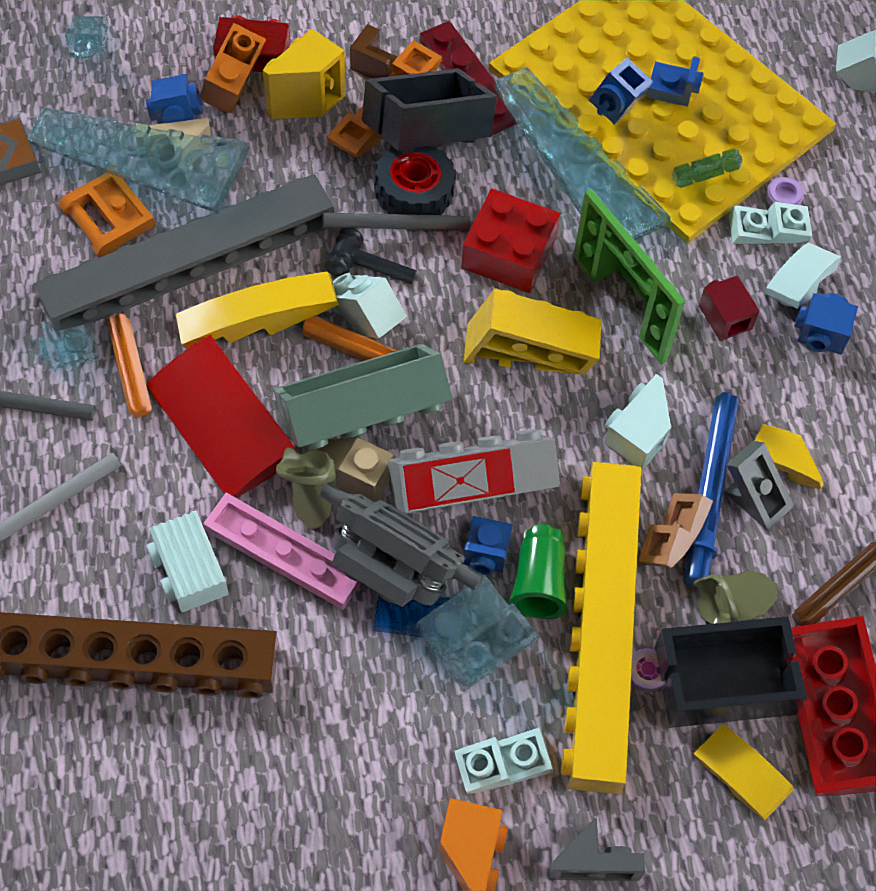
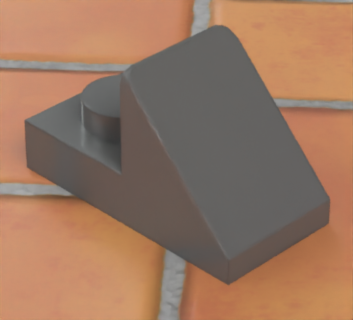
(758, 485)
(583, 862)

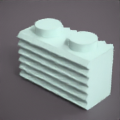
(187, 561)

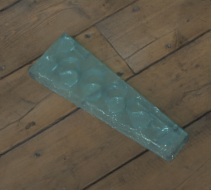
(575, 157)
(166, 161)

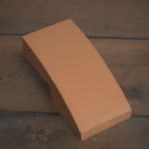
(682, 524)

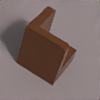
(368, 57)

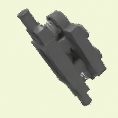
(393, 551)

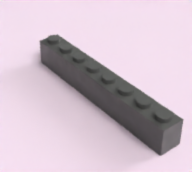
(184, 254)

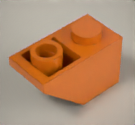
(232, 68)
(469, 843)

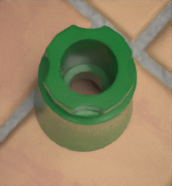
(540, 574)

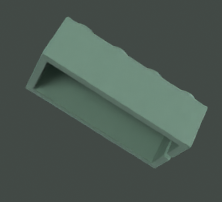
(363, 395)

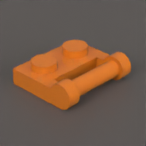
(116, 205)

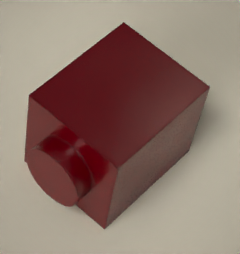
(728, 307)

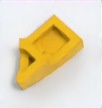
(790, 455)

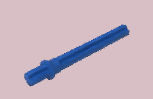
(712, 486)

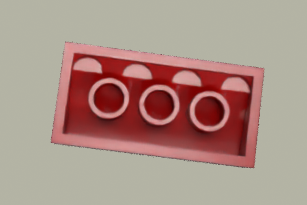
(220, 417)
(839, 706)

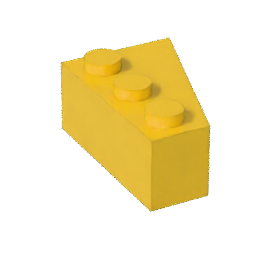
(533, 332)

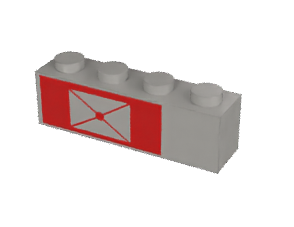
(473, 472)

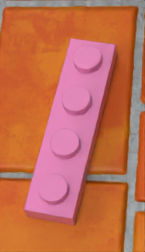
(280, 549)

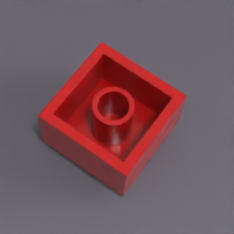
(510, 240)

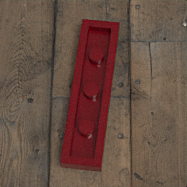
(457, 54)

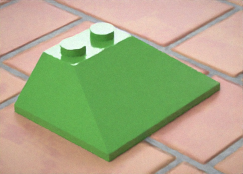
(607, 247)

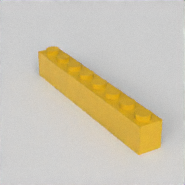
(605, 630)

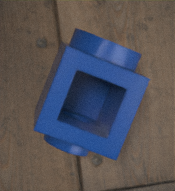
(620, 91)
(174, 100)
(827, 322)

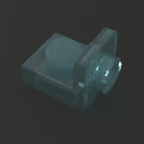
(87, 36)
(68, 346)

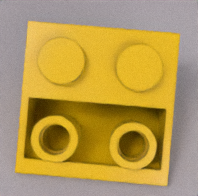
(305, 78)

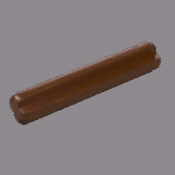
(837, 587)

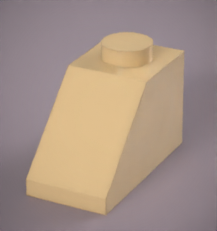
(359, 466)

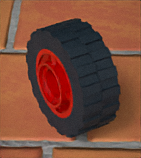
(414, 181)

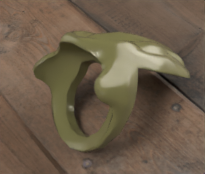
(309, 476)
(735, 596)

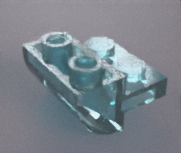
(476, 633)

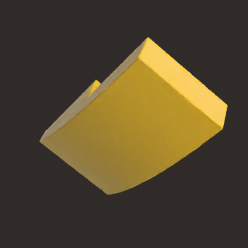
(744, 771)

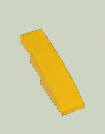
(261, 306)

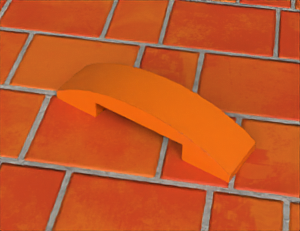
(351, 132)

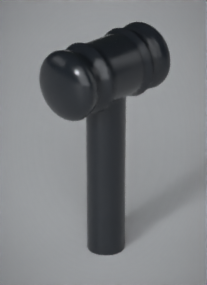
(348, 252)

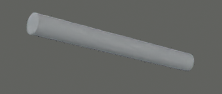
(58, 495)

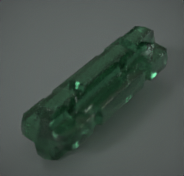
(707, 167)

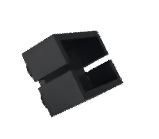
(428, 109)
(729, 672)

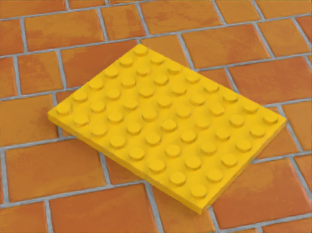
(736, 106)

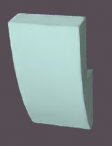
(776, 225)
(801, 275)
(503, 761)

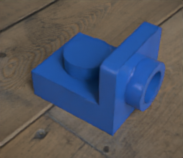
(675, 83)
(487, 545)

